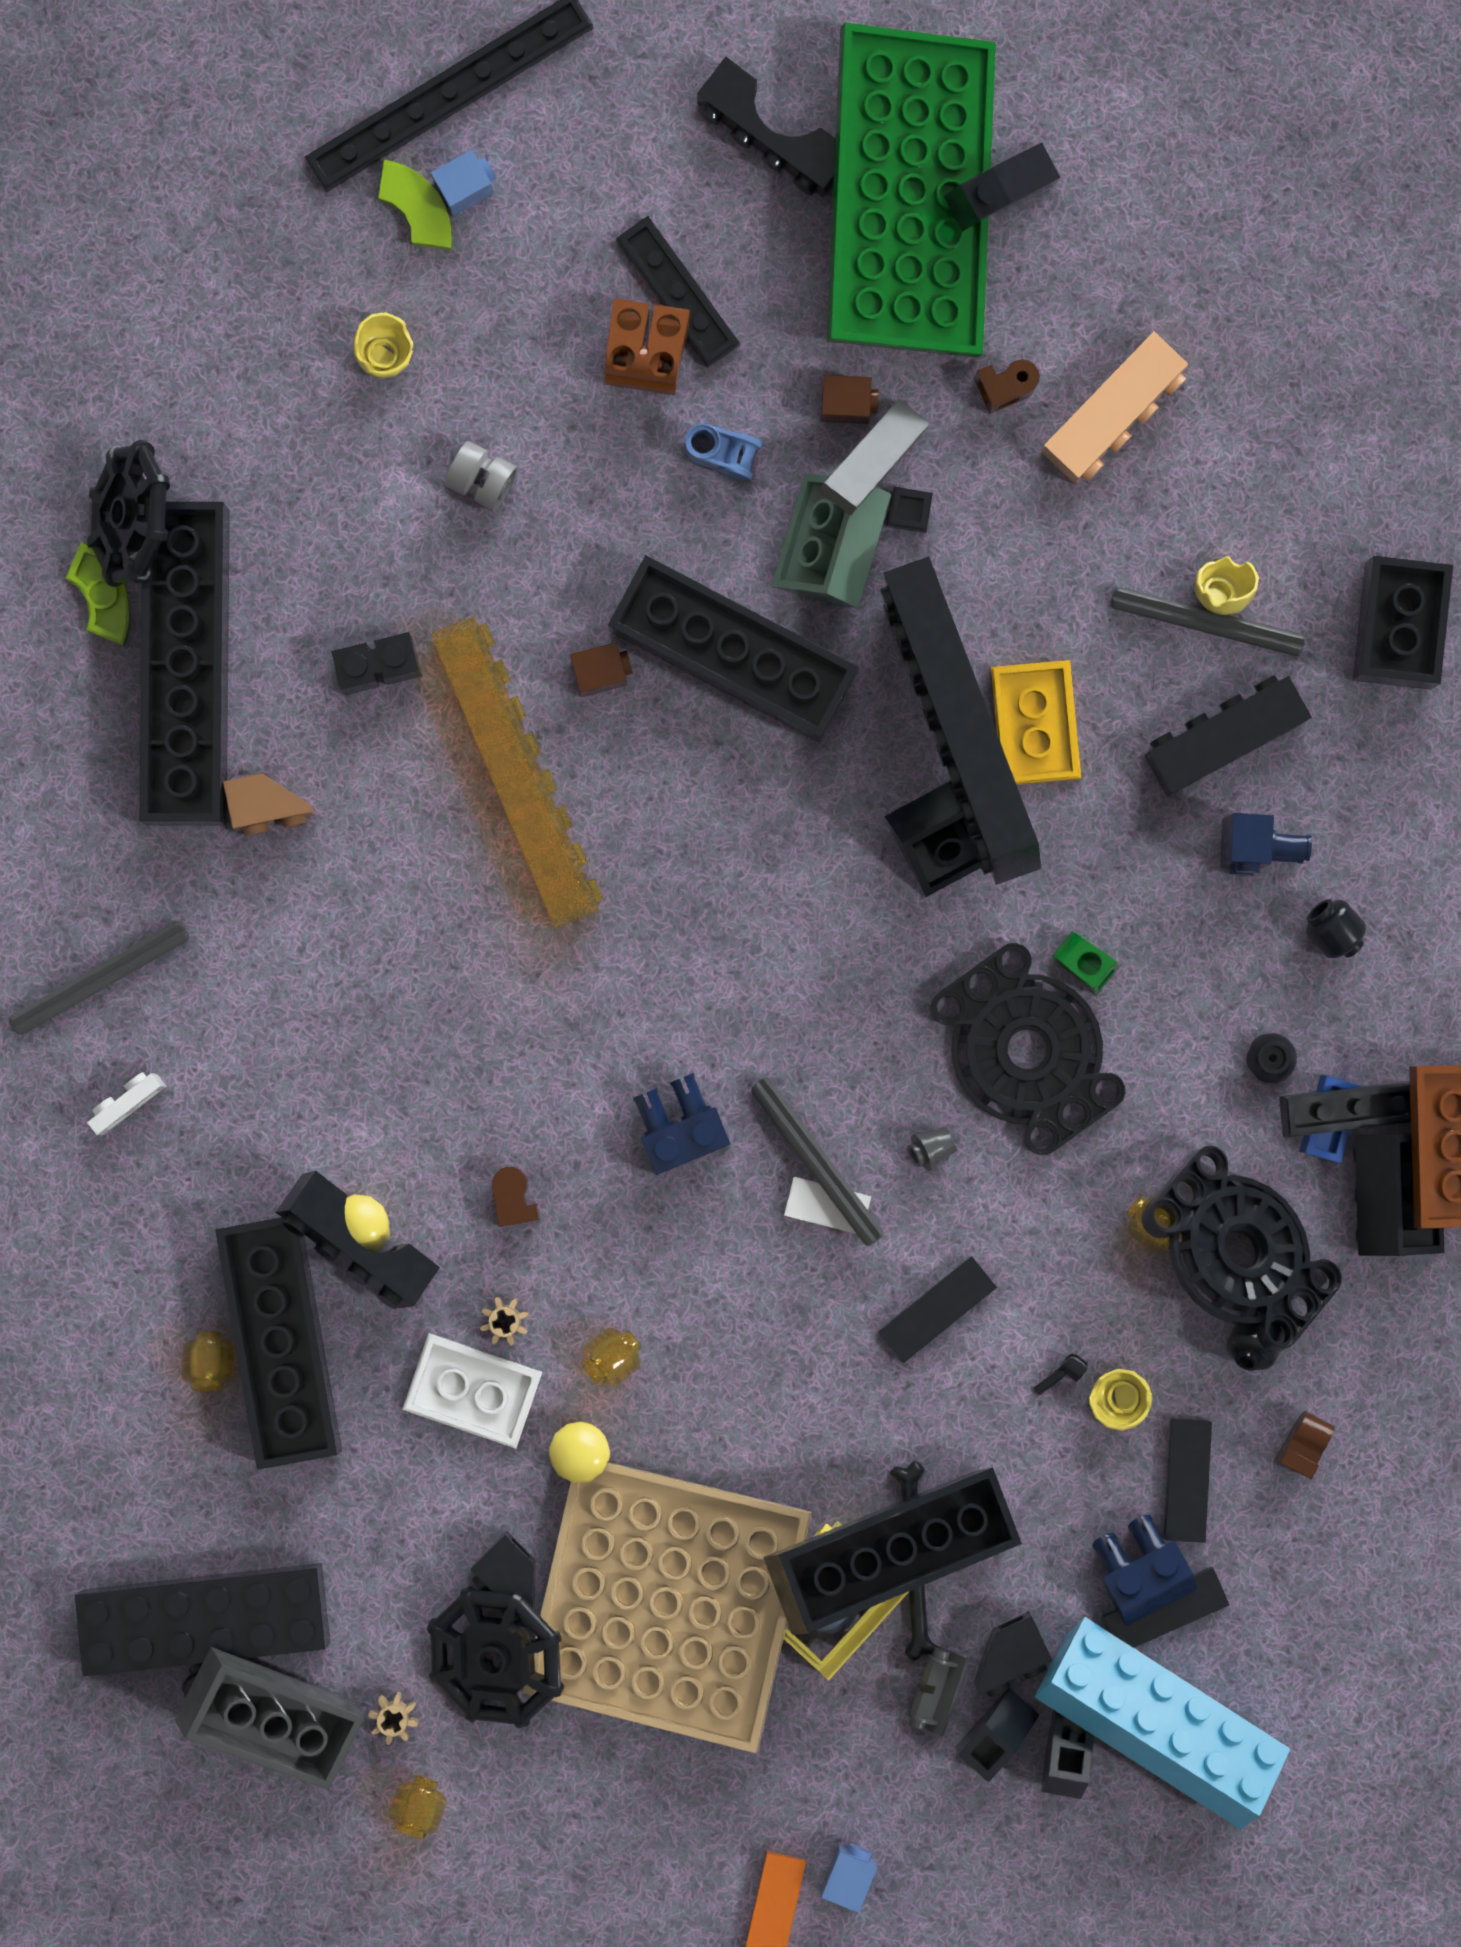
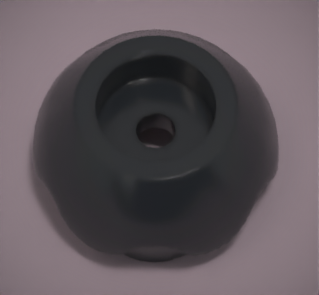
(1259, 1062)

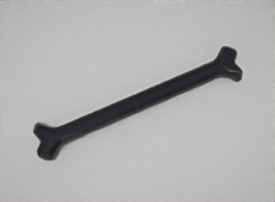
(920, 1641)

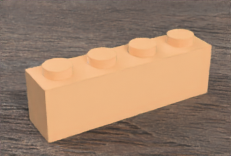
(1114, 408)

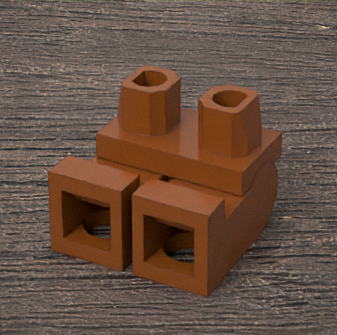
(643, 366)

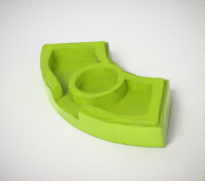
(418, 203)
(106, 604)

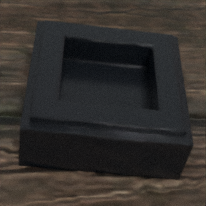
(910, 510)

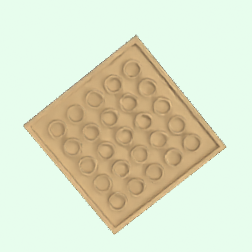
(669, 1603)

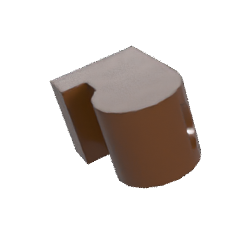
(1008, 386)
(509, 1193)
(1305, 1444)

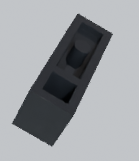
(1001, 186)
(1067, 1758)

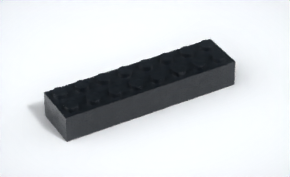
(186, 670)
(960, 722)

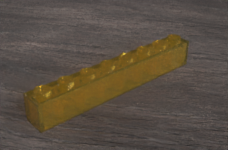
(515, 772)

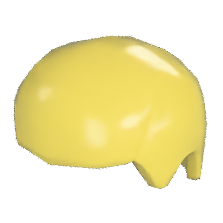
(387, 331)
(1226, 586)
(367, 1222)
(1131, 1395)
(579, 1452)

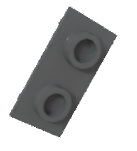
(942, 1682)

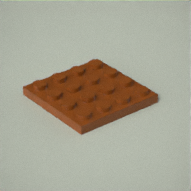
(1436, 1145)

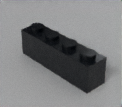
(1228, 735)

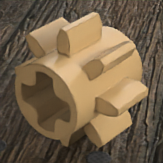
(500, 1331)
(392, 1729)

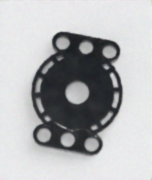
(1060, 1075)
(1279, 1240)

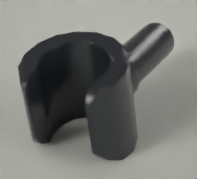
(1072, 1365)

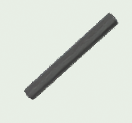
(1207, 621)
(99, 978)
(817, 1161)

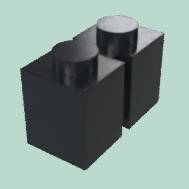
(392, 657)

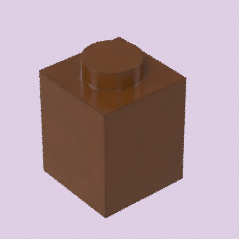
(848, 399)
(601, 669)

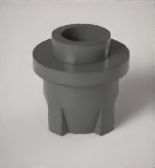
(931, 1147)

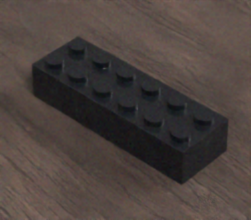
(732, 648)
(278, 1343)
(892, 1551)
(184, 1617)

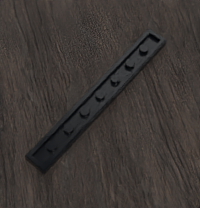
(448, 92)

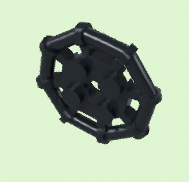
(128, 513)
(509, 1642)

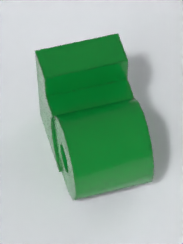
(1085, 962)

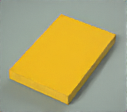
(1037, 721)

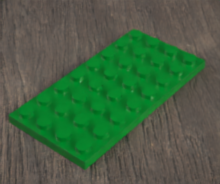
(907, 134)

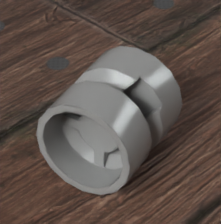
(468, 470)

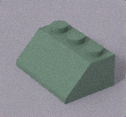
(827, 548)

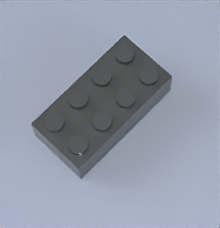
(269, 1718)

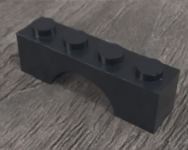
(730, 99)
(318, 1212)

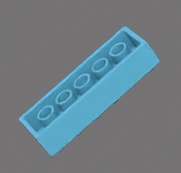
(1163, 1723)

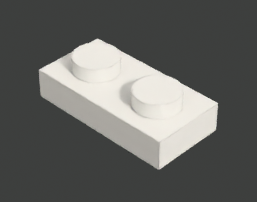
(112, 1112)

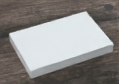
(472, 1390)

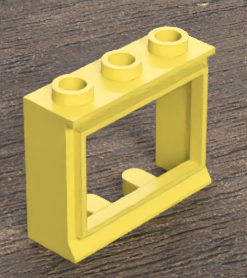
(851, 1639)

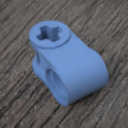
(724, 452)

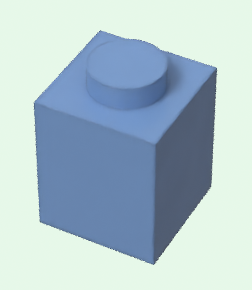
(464, 181)
(849, 1877)

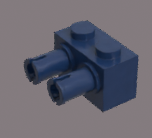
(1253, 844)
(679, 1143)
(1148, 1582)

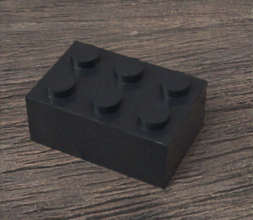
(1402, 622)

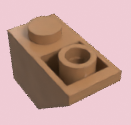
(261, 802)

